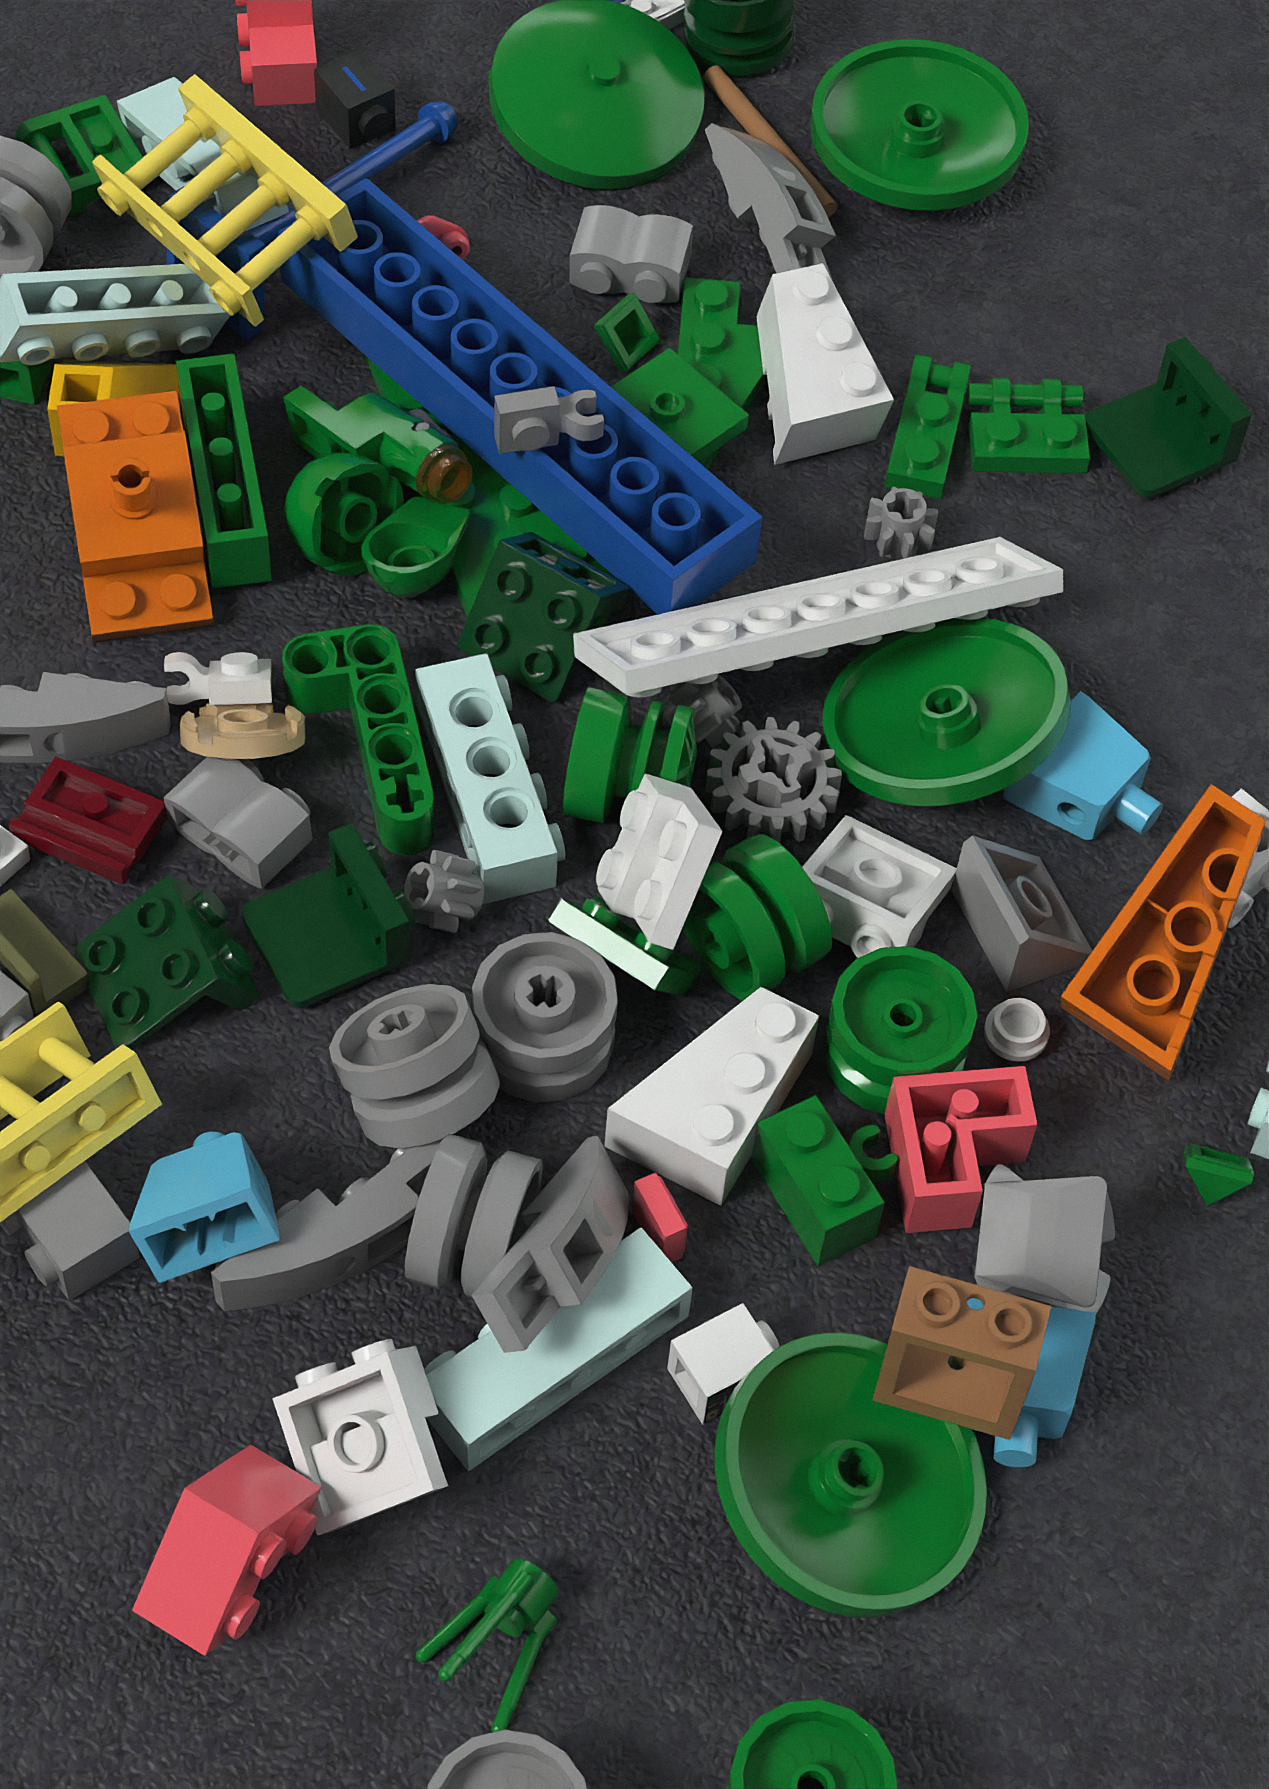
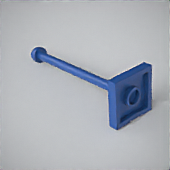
(435, 123)

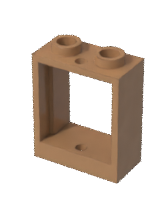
(990, 1345)

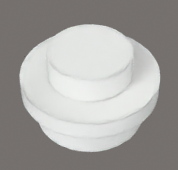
(1017, 1029)

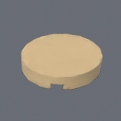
(242, 731)

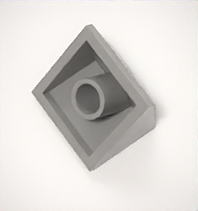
(1017, 913)

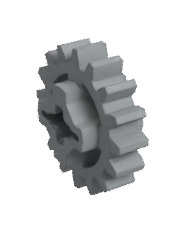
(773, 780)

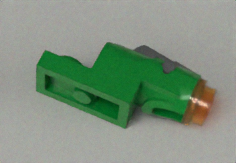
(374, 427)

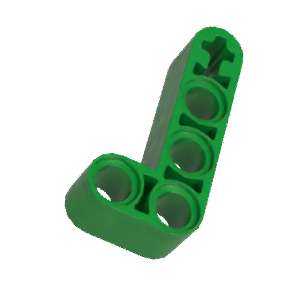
(333, 674)

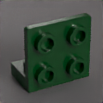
(533, 607)

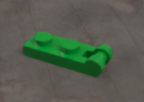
(927, 427)

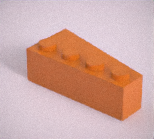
(1161, 947)

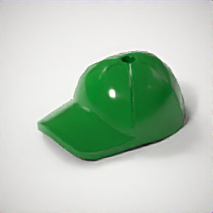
(414, 546)

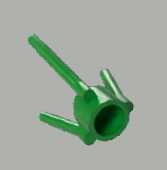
(512, 1605)

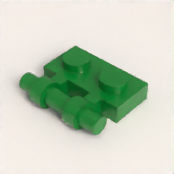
(1027, 440)

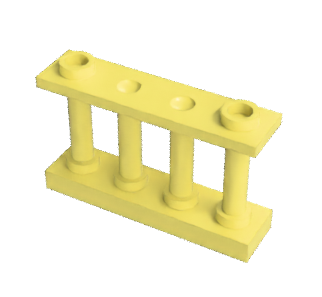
(242, 150)
(73, 1121)

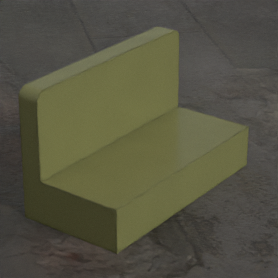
(36, 957)

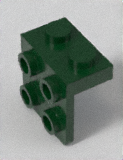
(1173, 427)
(332, 924)
(163, 959)

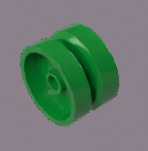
(757, 918)
(894, 1018)
(812, 1748)

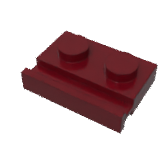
(89, 820)

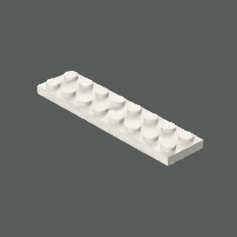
(815, 615)

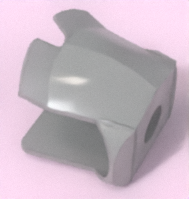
(1045, 1239)

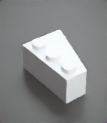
(816, 368)
(703, 1105)

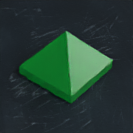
(627, 332)
(1217, 1171)

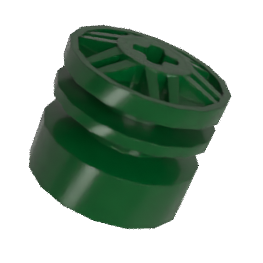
(739, 34)

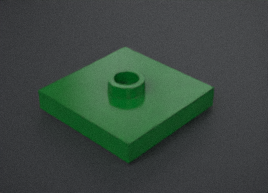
(683, 404)

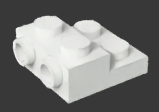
(658, 858)
(876, 887)
(363, 1434)

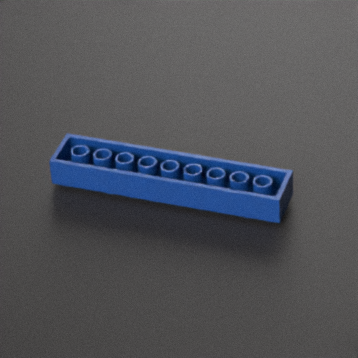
(460, 342)

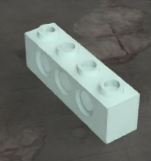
(506, 859)

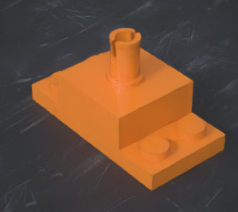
(135, 515)

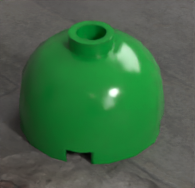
(335, 508)

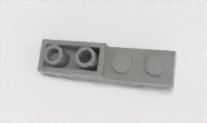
(774, 195)
(79, 718)
(326, 1241)
(562, 1253)

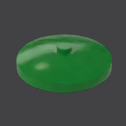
(596, 93)
(919, 124)
(947, 712)
(841, 1492)

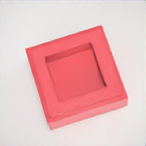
(659, 1216)

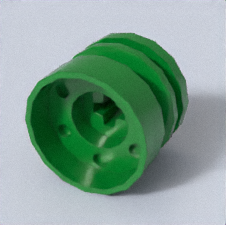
(614, 755)

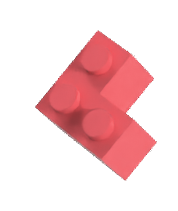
(280, 51)
(948, 1128)
(222, 1543)

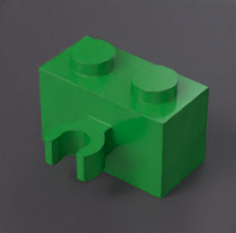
(821, 1179)

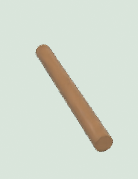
(759, 128)

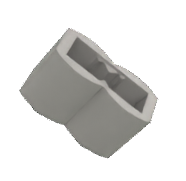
(631, 254)
(240, 818)

